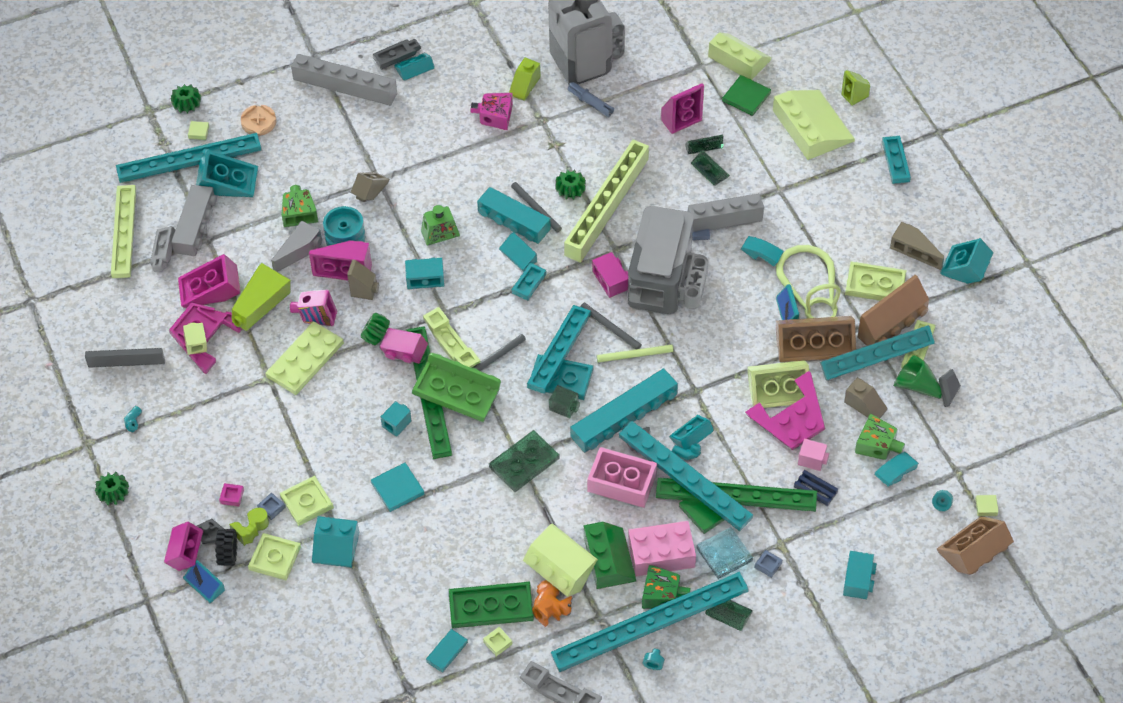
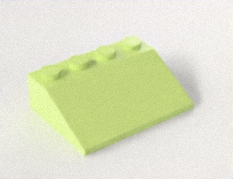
(811, 122)

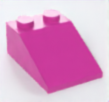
(683, 109)
(336, 259)
(210, 282)

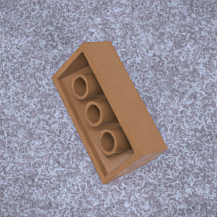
(894, 312)
(815, 338)

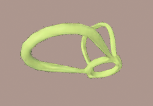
(831, 278)

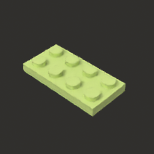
(304, 358)

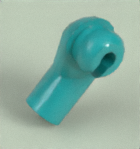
(130, 419)
(687, 454)

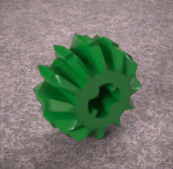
(185, 98)
(570, 184)
(375, 329)
(112, 488)

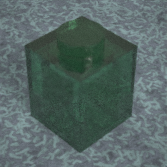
(564, 401)

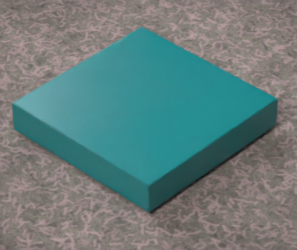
(397, 487)

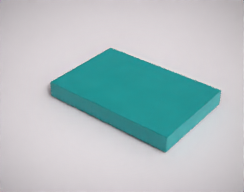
(571, 376)

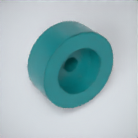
(942, 500)
(653, 660)

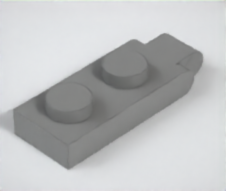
(162, 248)

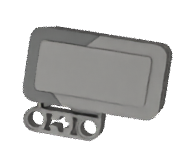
(584, 38)
(664, 261)

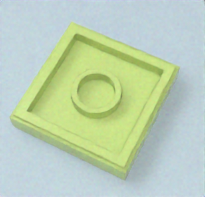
(306, 500)
(274, 556)

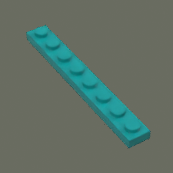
(186, 157)
(686, 476)

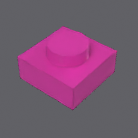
(231, 494)

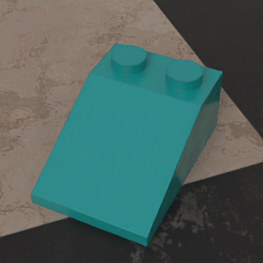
(227, 175)

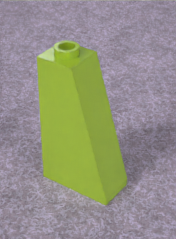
(260, 296)

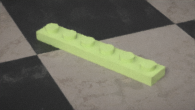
(123, 231)

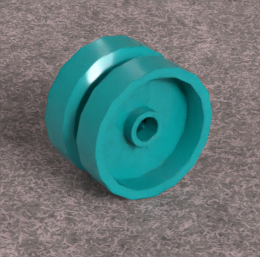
(343, 225)

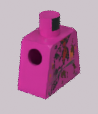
(494, 109)

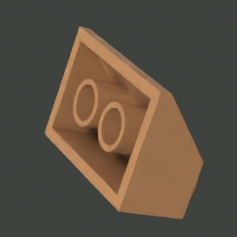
(976, 544)

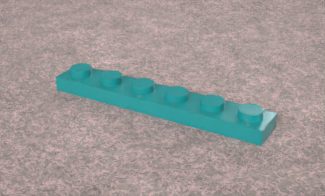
(558, 349)
(877, 352)

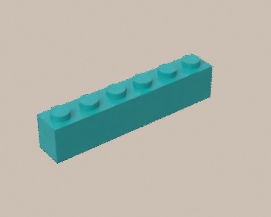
(622, 410)

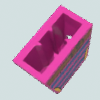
(315, 307)

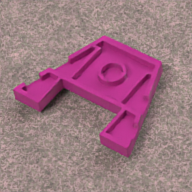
(211, 323)
(797, 421)

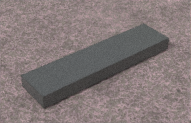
(124, 357)

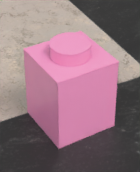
(813, 455)

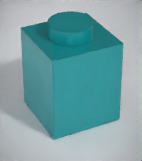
(396, 418)

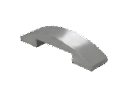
(555, 688)

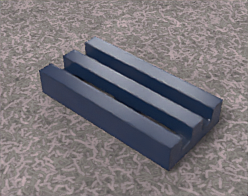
(818, 485)

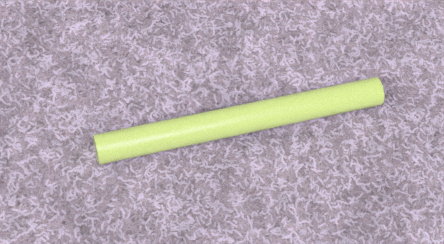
(634, 353)

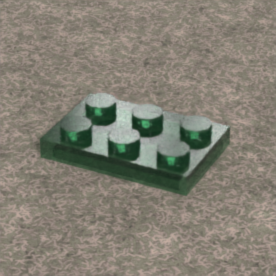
(524, 460)

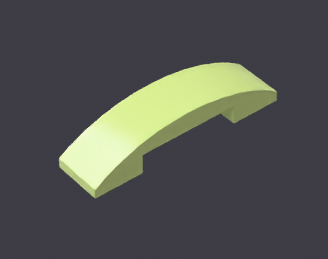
(448, 338)

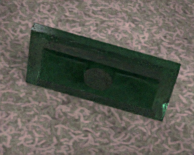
(705, 144)
(709, 168)
(730, 614)

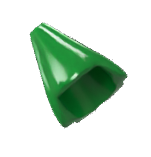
(918, 378)

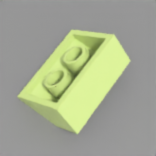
(737, 55)
(775, 384)
(560, 560)

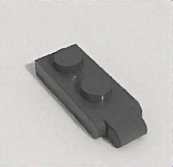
(396, 53)

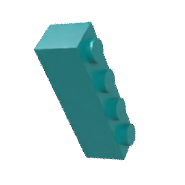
(513, 215)

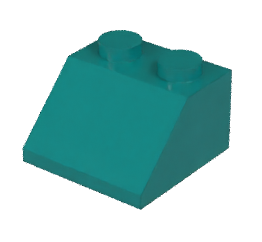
(967, 261)
(335, 541)

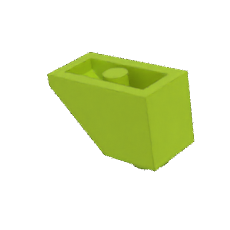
(525, 78)
(854, 87)

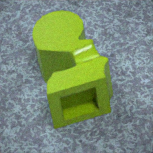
(257, 520)

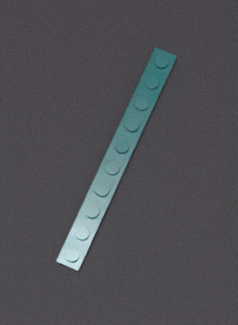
(649, 621)

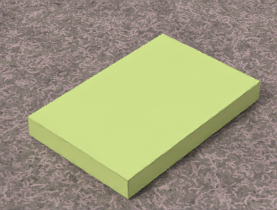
(873, 280)

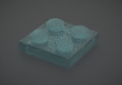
(724, 553)

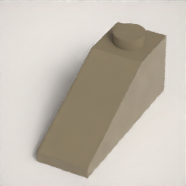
(916, 245)

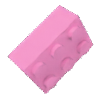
(622, 477)
(662, 546)

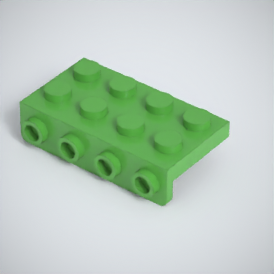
(457, 387)

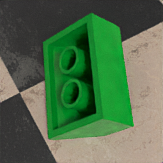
(610, 547)

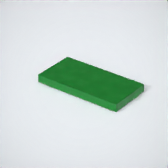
(490, 604)

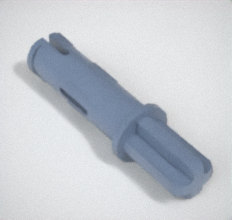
(589, 98)

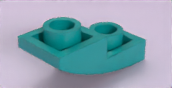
(757, 247)
(895, 468)

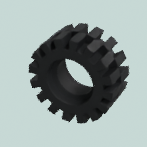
(226, 547)

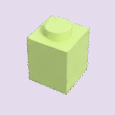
(195, 338)

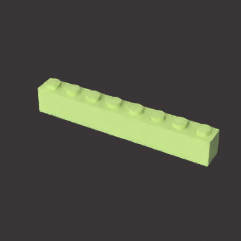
(606, 201)

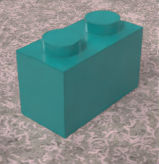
(424, 273)
(858, 575)

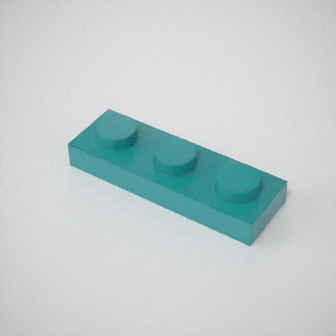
(896, 159)

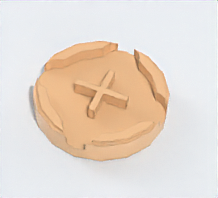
(258, 120)

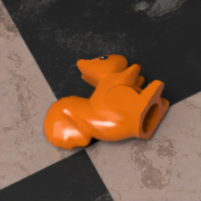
(547, 604)

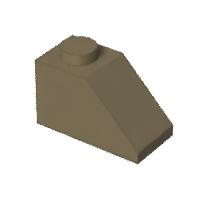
(368, 185)
(362, 281)
(864, 399)

